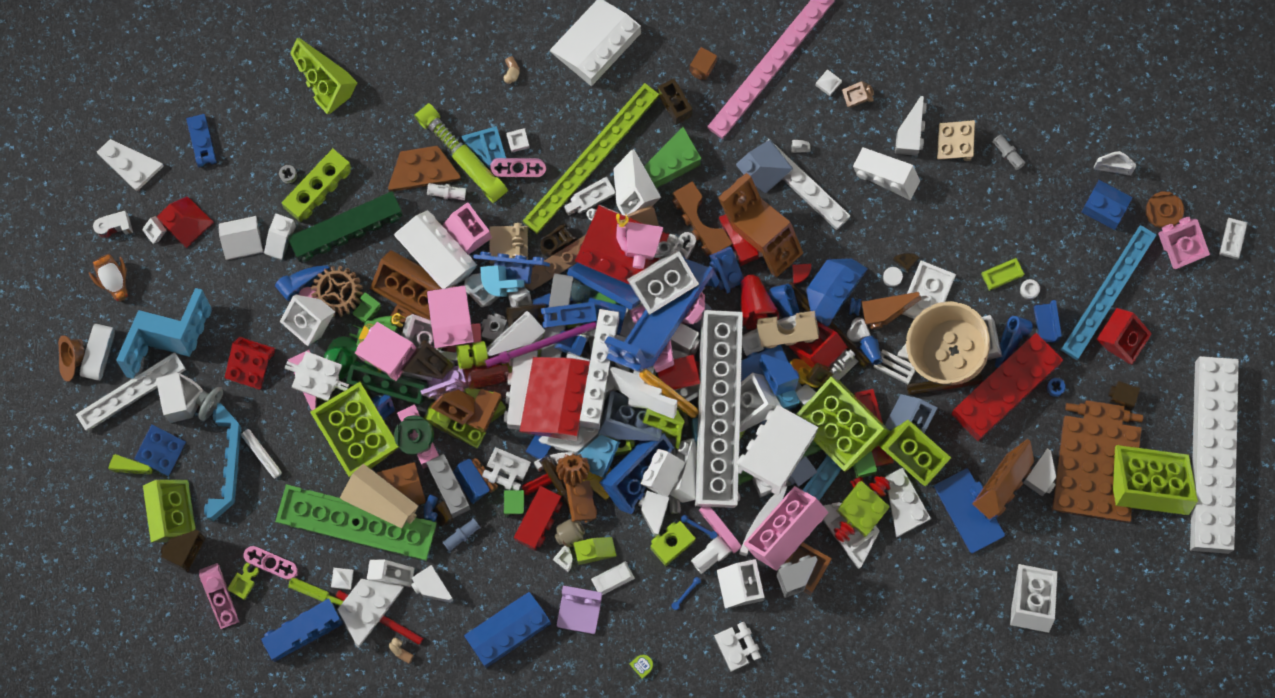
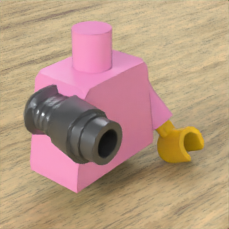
(641, 241)

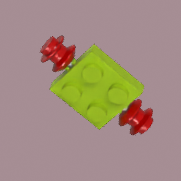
(862, 509)

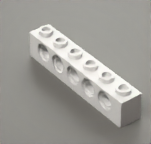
(598, 371)

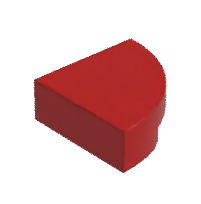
(800, 272)

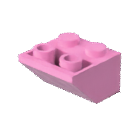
(467, 228)

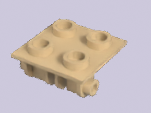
(956, 140)
(509, 240)

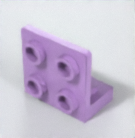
(454, 380)
(579, 609)

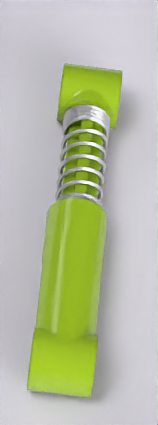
(469, 162)

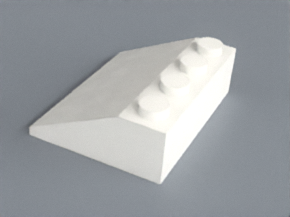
(596, 40)

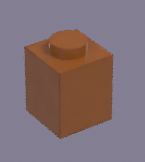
(703, 64)

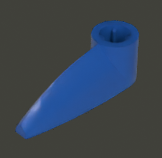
(293, 284)
(785, 300)
(1013, 334)

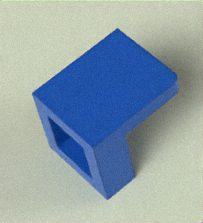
(572, 345)

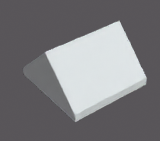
(240, 238)

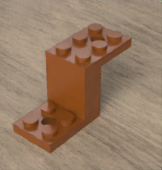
(761, 225)

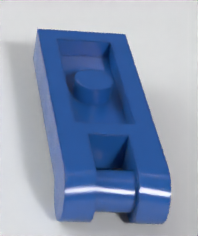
(201, 140)
(569, 314)

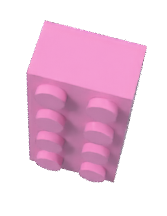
(786, 528)

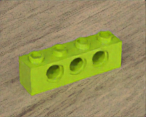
(331, 161)

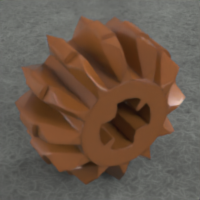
(573, 468)

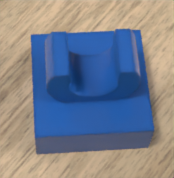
(383, 405)

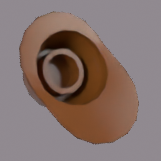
(70, 356)

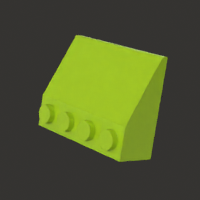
(844, 424)
(354, 429)
(1153, 480)

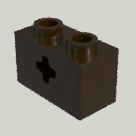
(675, 101)

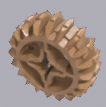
(342, 287)

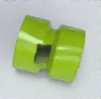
(478, 352)

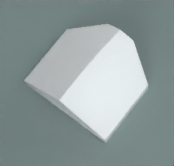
(1115, 162)
(477, 291)

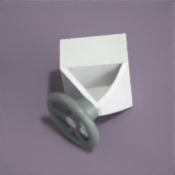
(182, 397)

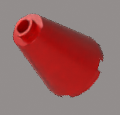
(755, 302)

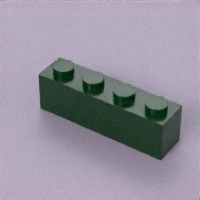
(379, 381)

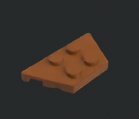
(420, 167)

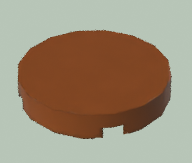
(1164, 209)

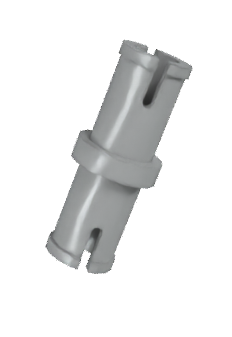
(1008, 152)

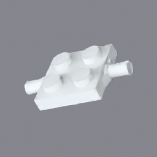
(316, 376)

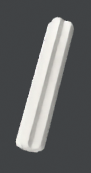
(261, 453)

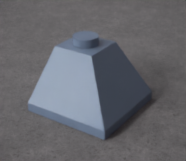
(765, 166)

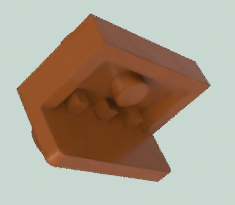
(581, 501)

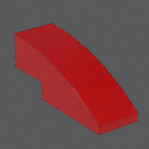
(744, 250)

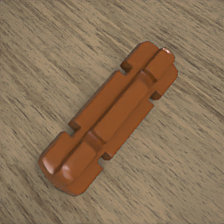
(492, 487)

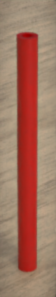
(390, 623)

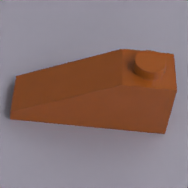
(884, 310)

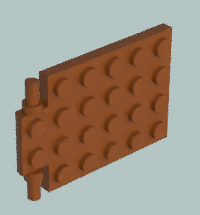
(1088, 459)

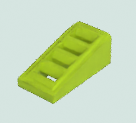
(124, 465)

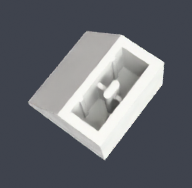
(740, 584)

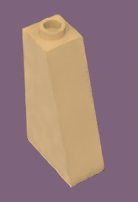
(378, 497)

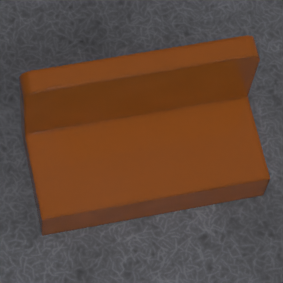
(484, 409)

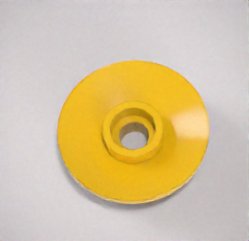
(803, 370)

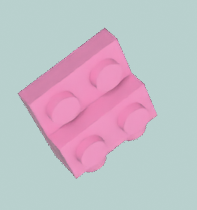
(1184, 242)

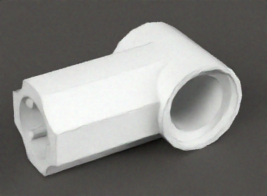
(715, 551)

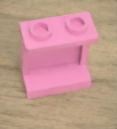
(385, 350)

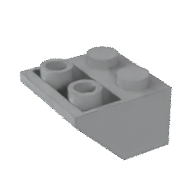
(795, 577)

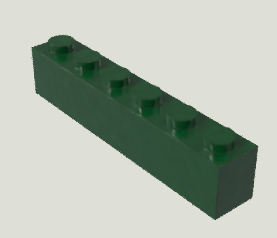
(345, 226)

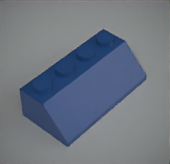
(507, 629)

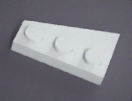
(129, 164)

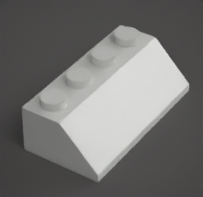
(436, 250)

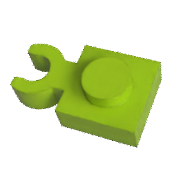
(242, 584)

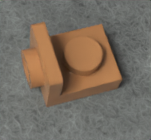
(858, 94)

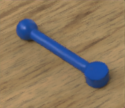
(713, 534)
(675, 606)

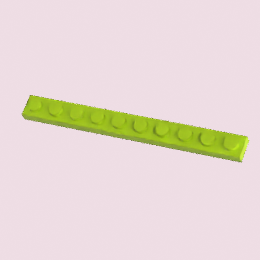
(591, 158)

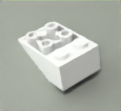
(633, 185)

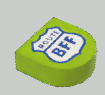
(642, 665)

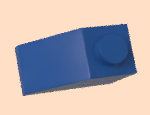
(778, 374)

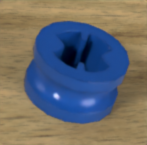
(855, 306)
(1061, 387)

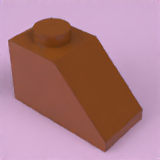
(455, 405)

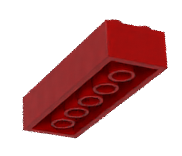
(1006, 387)

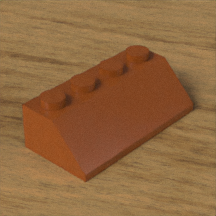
(404, 283)
(1005, 480)

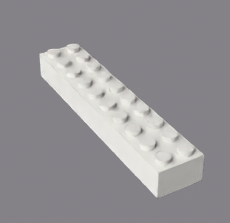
(719, 409)
(1214, 454)

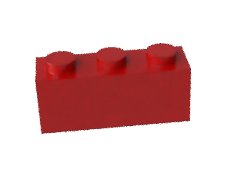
(538, 518)

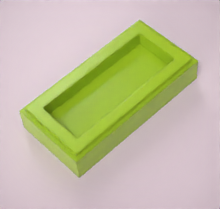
(1002, 274)

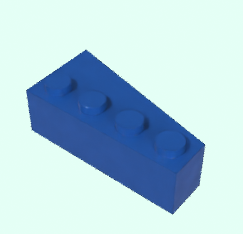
(625, 479)
(302, 630)

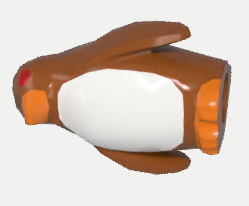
(111, 276)

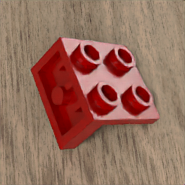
(248, 362)

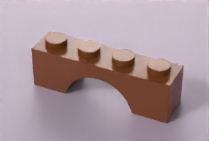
(688, 201)

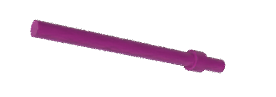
(504, 357)

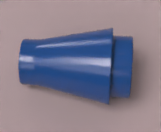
(871, 348)

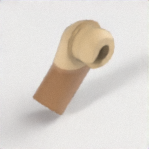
(513, 72)
(399, 652)

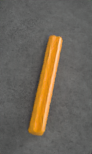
(668, 392)

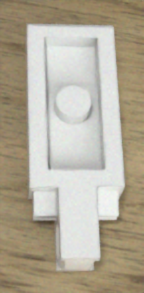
(590, 196)

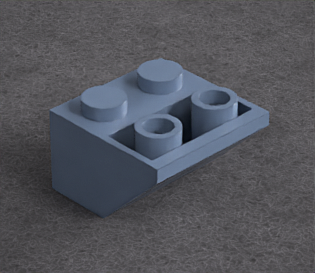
(911, 409)

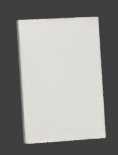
(932, 285)

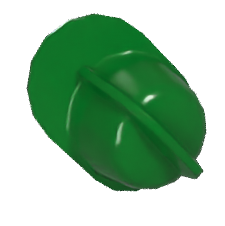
(342, 351)

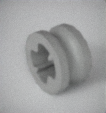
(291, 179)

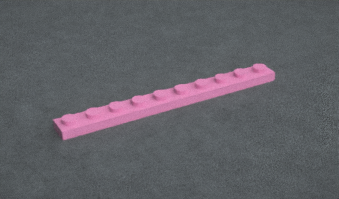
(769, 66)

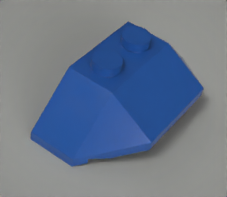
(833, 287)

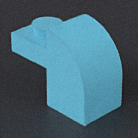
(495, 281)

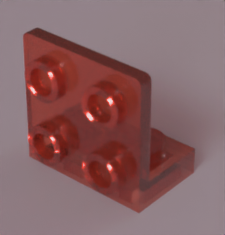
(485, 376)

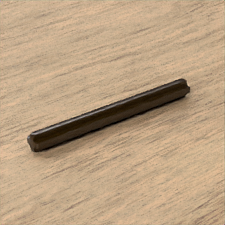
(803, 302)

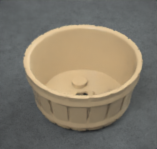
(938, 330)

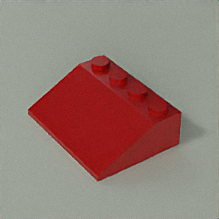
(602, 251)
(555, 397)

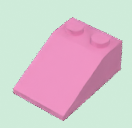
(450, 317)

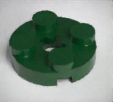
(407, 427)

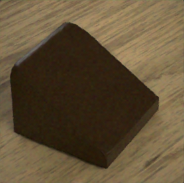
(444, 516)

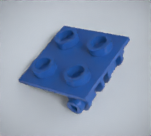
(159, 450)

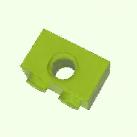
(666, 553)

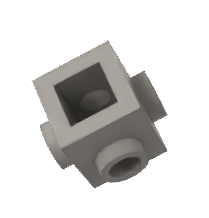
(488, 325)

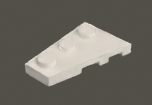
(905, 503)

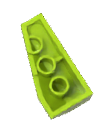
(328, 80)

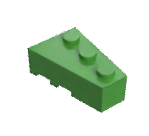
(673, 159)

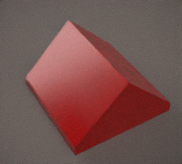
(681, 374)

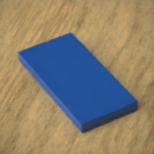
(606, 285)

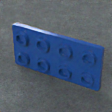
(974, 527)

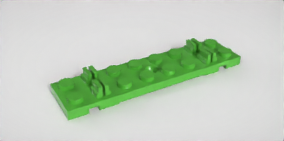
(334, 518)

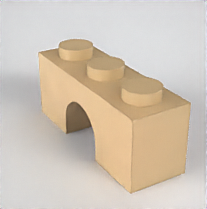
(773, 334)

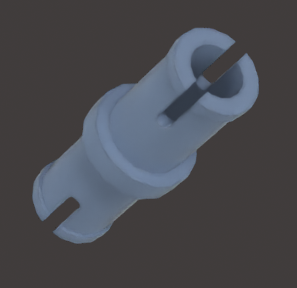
(461, 534)

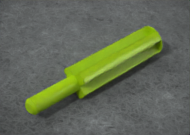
(312, 591)

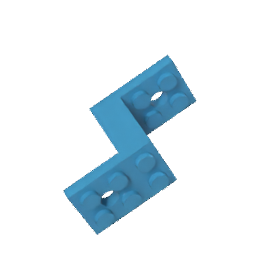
(164, 333)

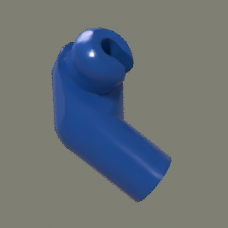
(428, 508)

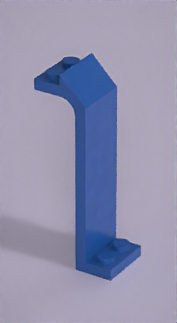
(656, 329)

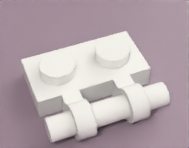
(507, 464)
(731, 648)

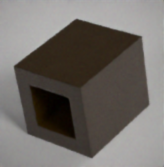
(1124, 395)

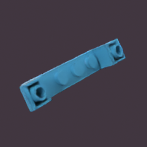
(218, 506)

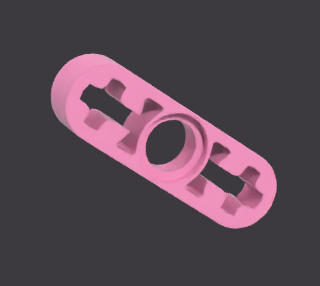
(504, 171)
(720, 528)
(255, 562)

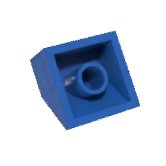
(1106, 204)

